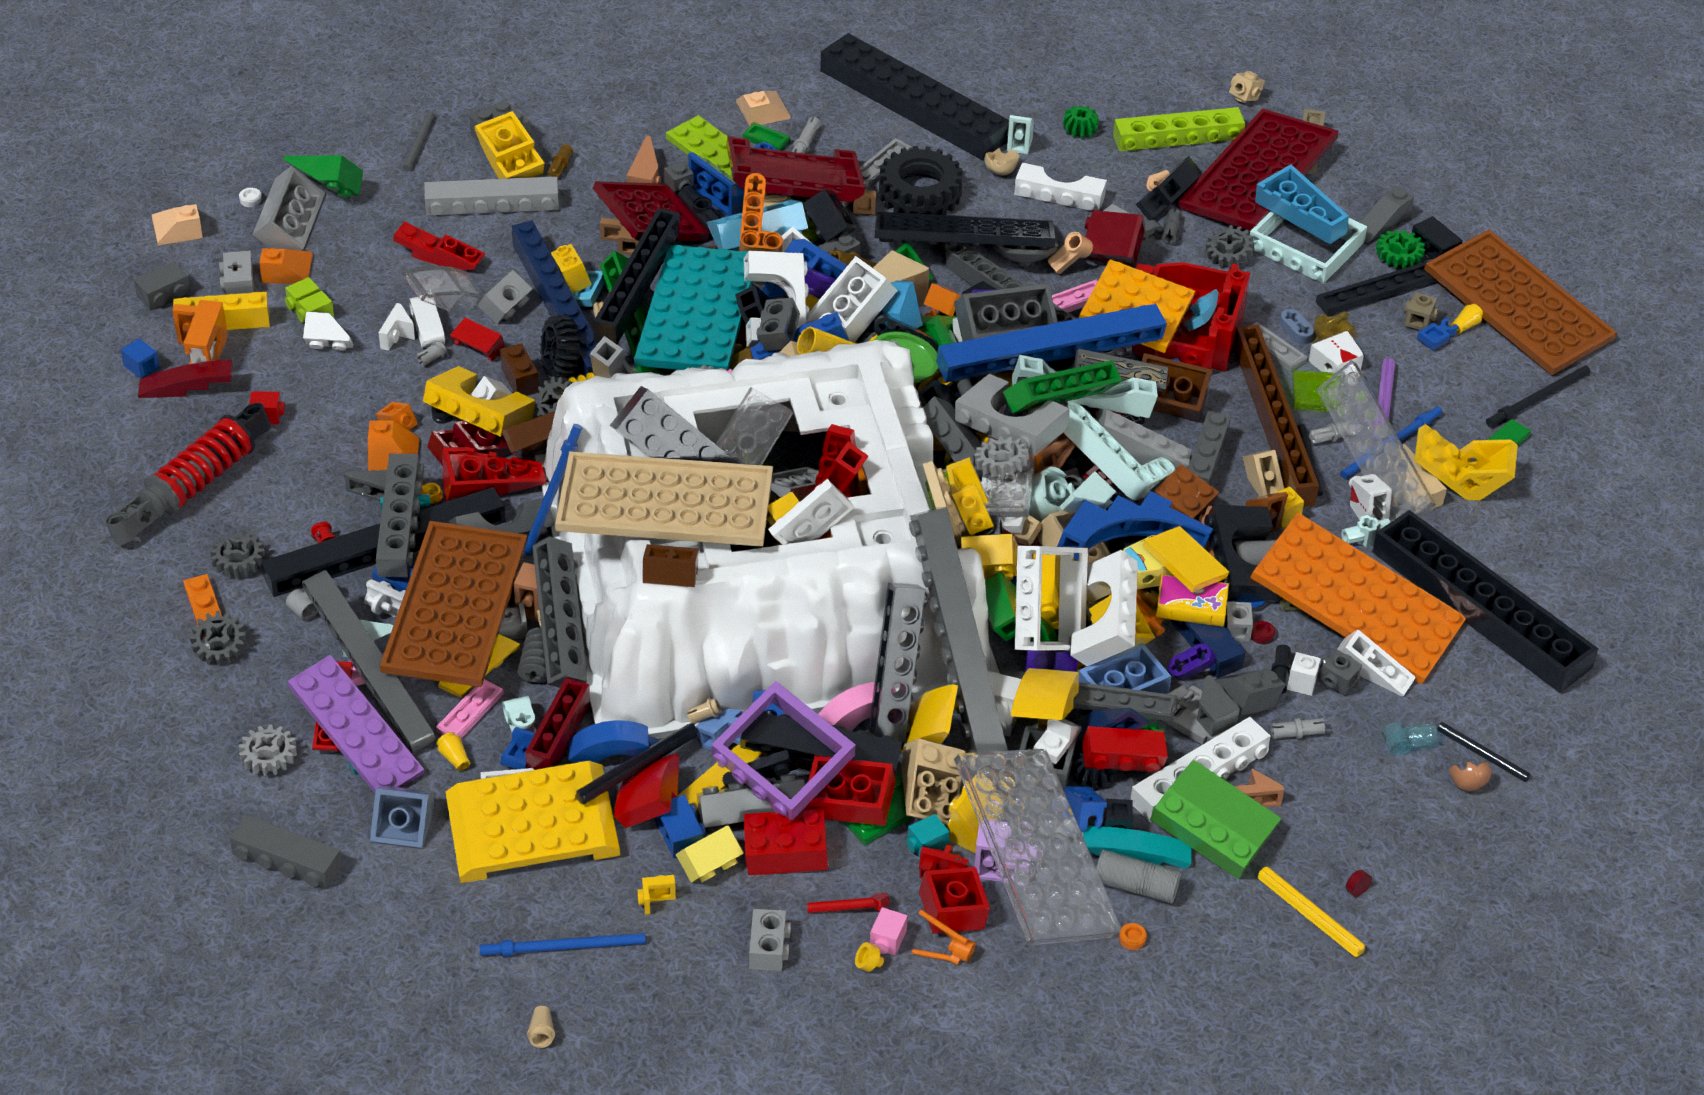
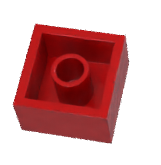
(955, 899)

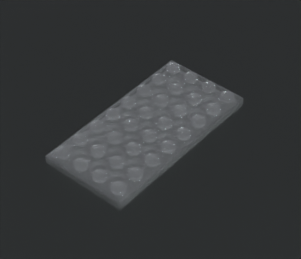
(1037, 846)

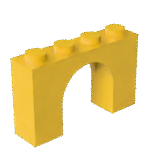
(452, 394)

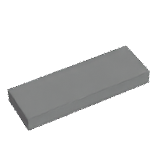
(1282, 351)

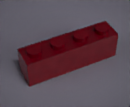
(558, 725)

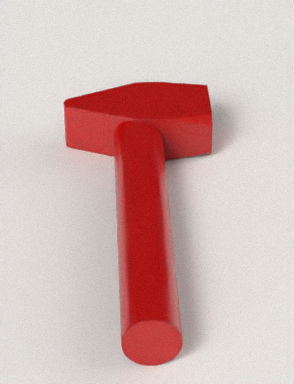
(877, 901)

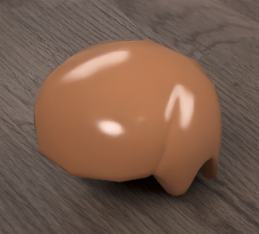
(1472, 777)

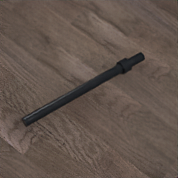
(1507, 412)

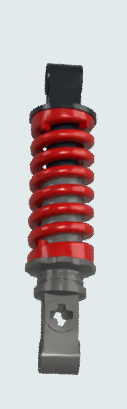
(189, 472)

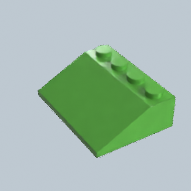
(1215, 818)

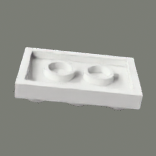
(812, 515)

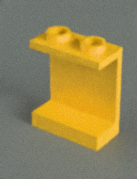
(969, 496)

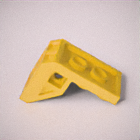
(1454, 467)

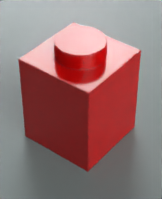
(272, 403)

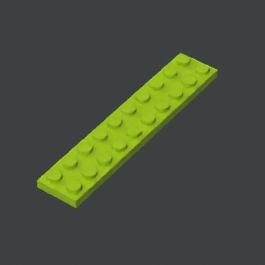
(710, 143)

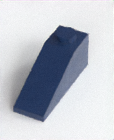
(1111, 718)

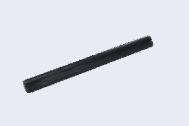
(636, 763)

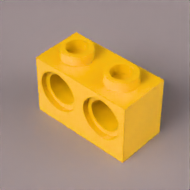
(571, 267)

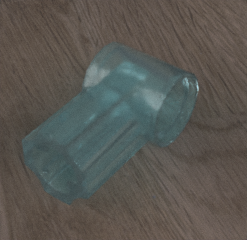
(1403, 739)

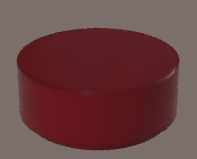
(1262, 632)
(1358, 883)

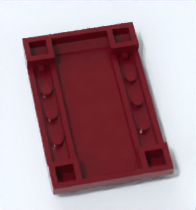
(795, 172)

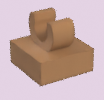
(865, 204)

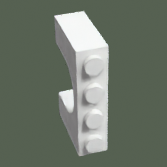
(782, 269)
(1116, 629)

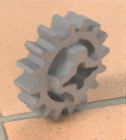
(1001, 456)
(267, 750)

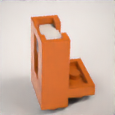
(201, 330)

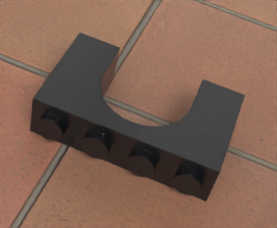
(1234, 524)

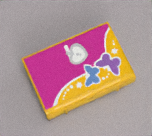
(1201, 607)

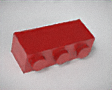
(1124, 749)

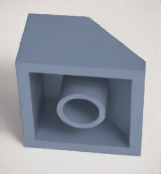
(401, 816)

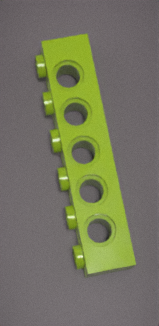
(1178, 129)

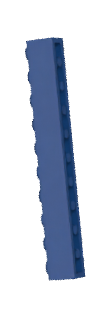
(1050, 342)

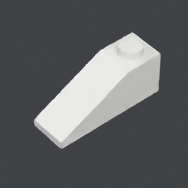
(1376, 663)

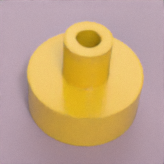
(868, 957)

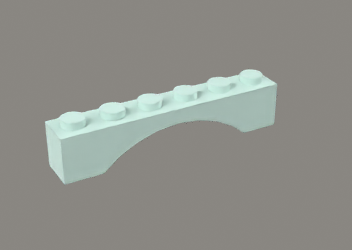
(1130, 396)

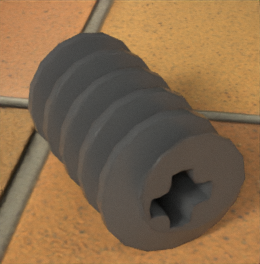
(532, 661)

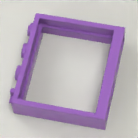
(811, 722)

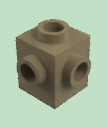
(1420, 311)

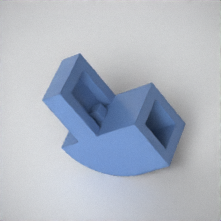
(713, 728)

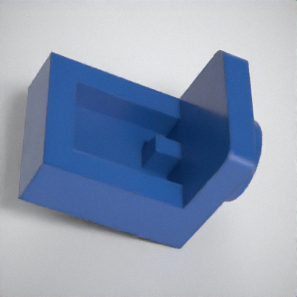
(515, 752)

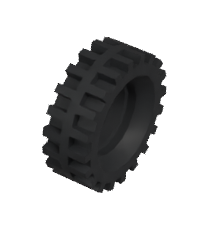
(916, 199)

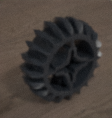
(560, 346)

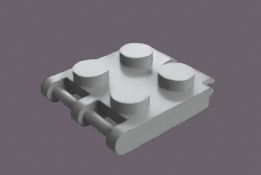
(1186, 719)

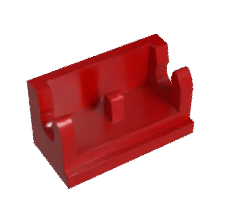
(478, 338)

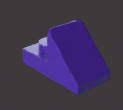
(1051, 660)

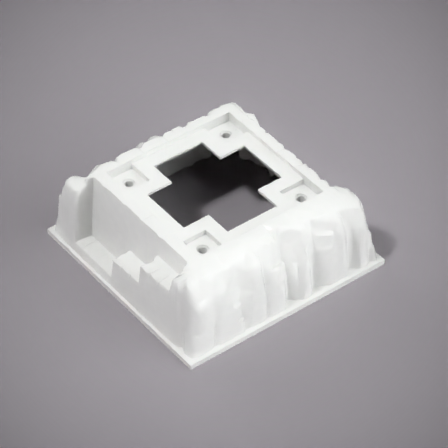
(771, 612)

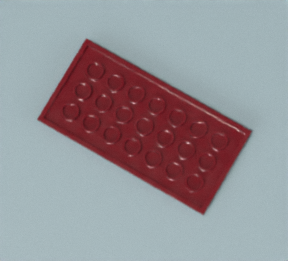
(1259, 151)

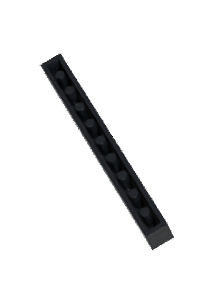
(359, 548)

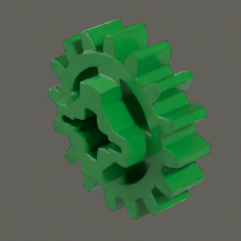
(1400, 248)

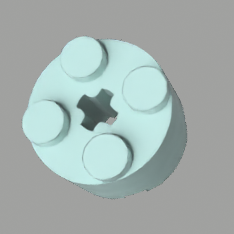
(1048, 492)

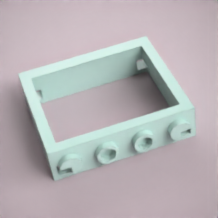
(1299, 261)

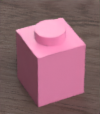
(889, 931)

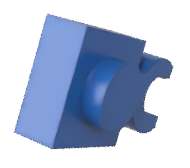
(1435, 335)

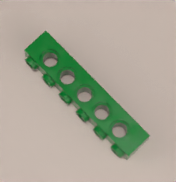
(1062, 386)

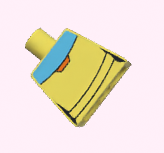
(1149, 568)

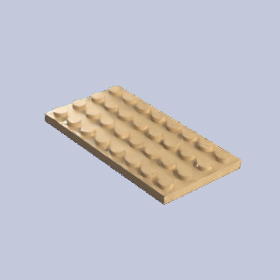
(665, 498)

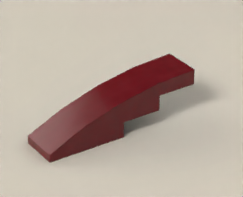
(179, 380)

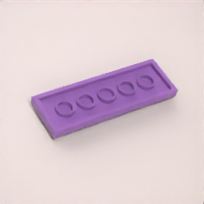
(354, 725)

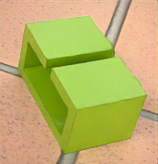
(307, 297)

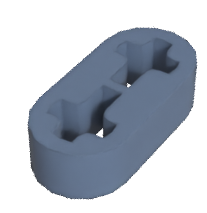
(1299, 324)

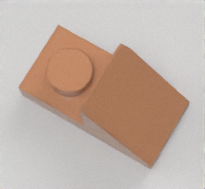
(1263, 789)

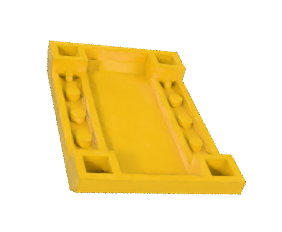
(529, 820)

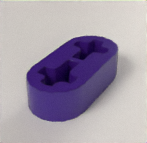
(1191, 661)

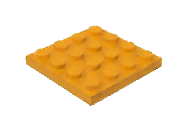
(1129, 288)

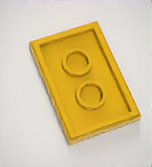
(1185, 559)

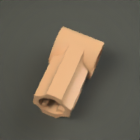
(1075, 247)

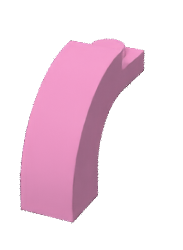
(850, 706)

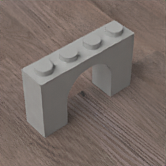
(609, 359)
(979, 411)

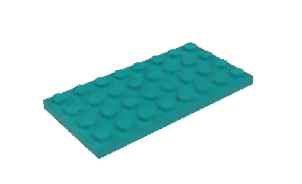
(694, 310)

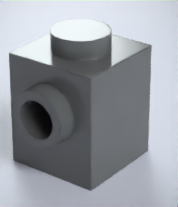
(678, 176)

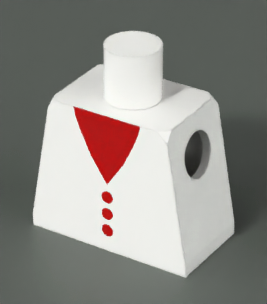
(1335, 353)
(1370, 497)

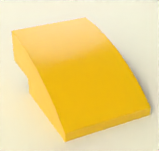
(509, 147)
(1045, 694)
(932, 715)

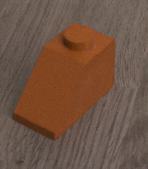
(1275, 504)

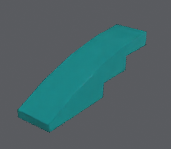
(1138, 844)

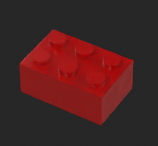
(856, 793)
(784, 845)

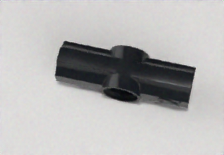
(699, 206)

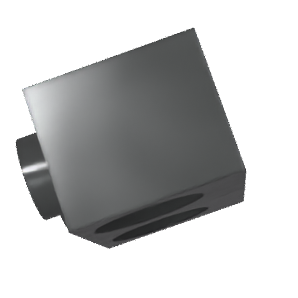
(778, 323)

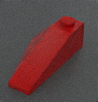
(472, 472)

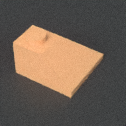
(762, 107)
(177, 225)

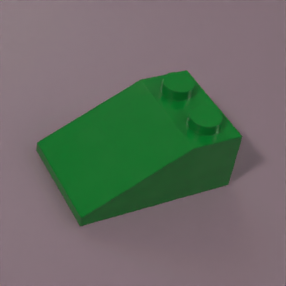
(331, 171)

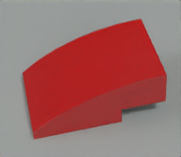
(648, 792)

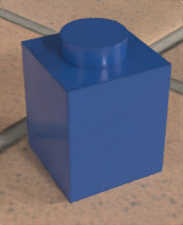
(140, 358)

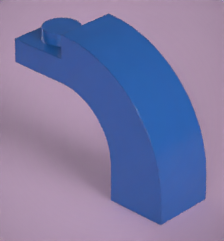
(609, 739)

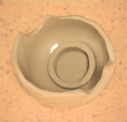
(1001, 163)

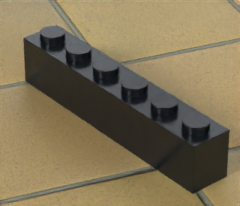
(779, 733)

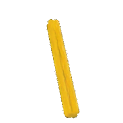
(1311, 911)

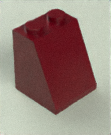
(1115, 236)

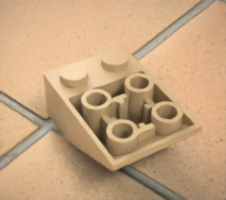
(930, 779)

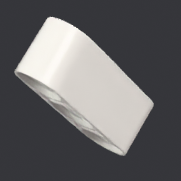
(426, 322)

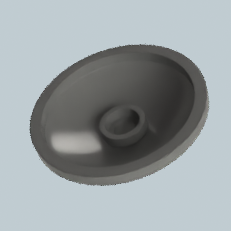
(1025, 256)

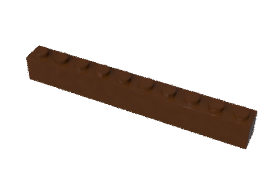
(1275, 413)

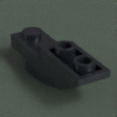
(1169, 188)

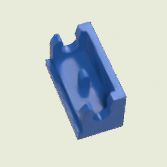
(1084, 803)

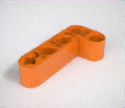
(753, 216)

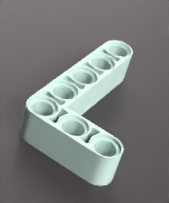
(1111, 458)

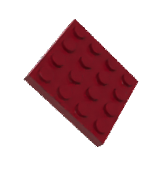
(637, 203)

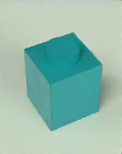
(927, 833)

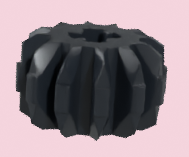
(1089, 775)

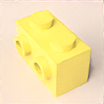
(710, 853)

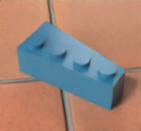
(1303, 204)

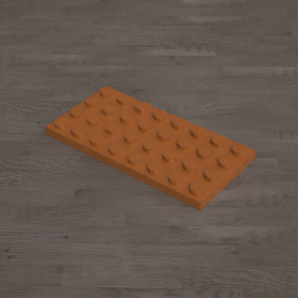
(1521, 301)
(454, 604)

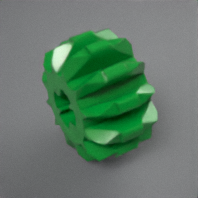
(1080, 121)

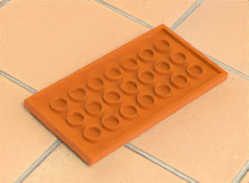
(1358, 593)

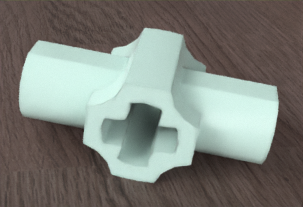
(1364, 532)

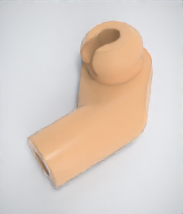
(1154, 179)

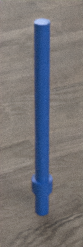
(1424, 418)
(568, 445)
(509, 947)

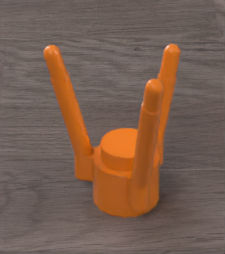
(959, 946)

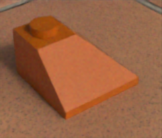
(284, 265)
(388, 438)

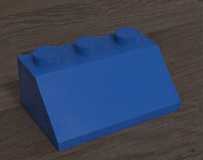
(716, 185)

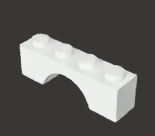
(1084, 194)

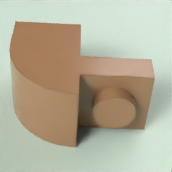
(612, 230)

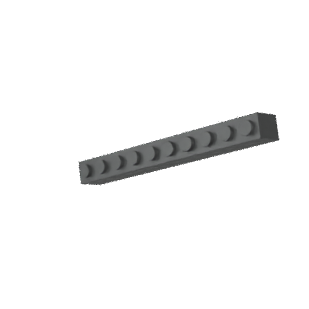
(957, 630)

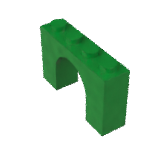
(1002, 609)

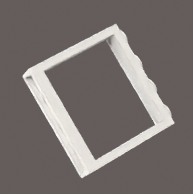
(1071, 598)

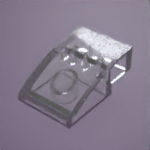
(444, 287)

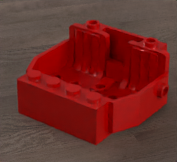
(1213, 342)

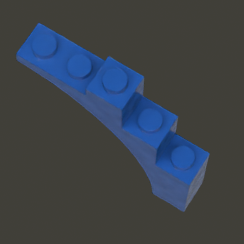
(1124, 518)

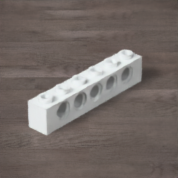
(1221, 755)

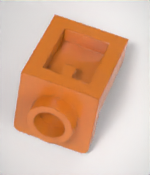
(399, 413)

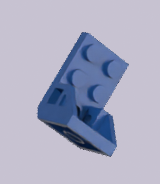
(815, 258)

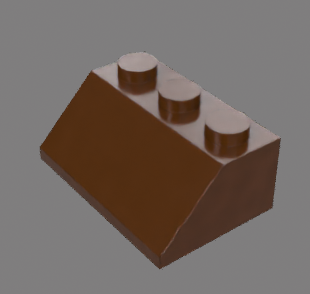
(1185, 388)

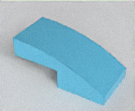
(1203, 310)

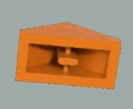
(941, 299)

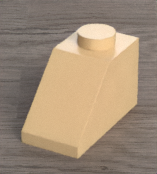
(1263, 472)

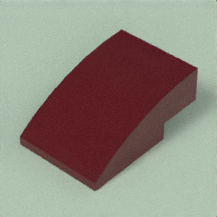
(467, 435)

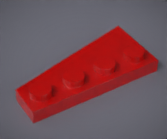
(834, 443)

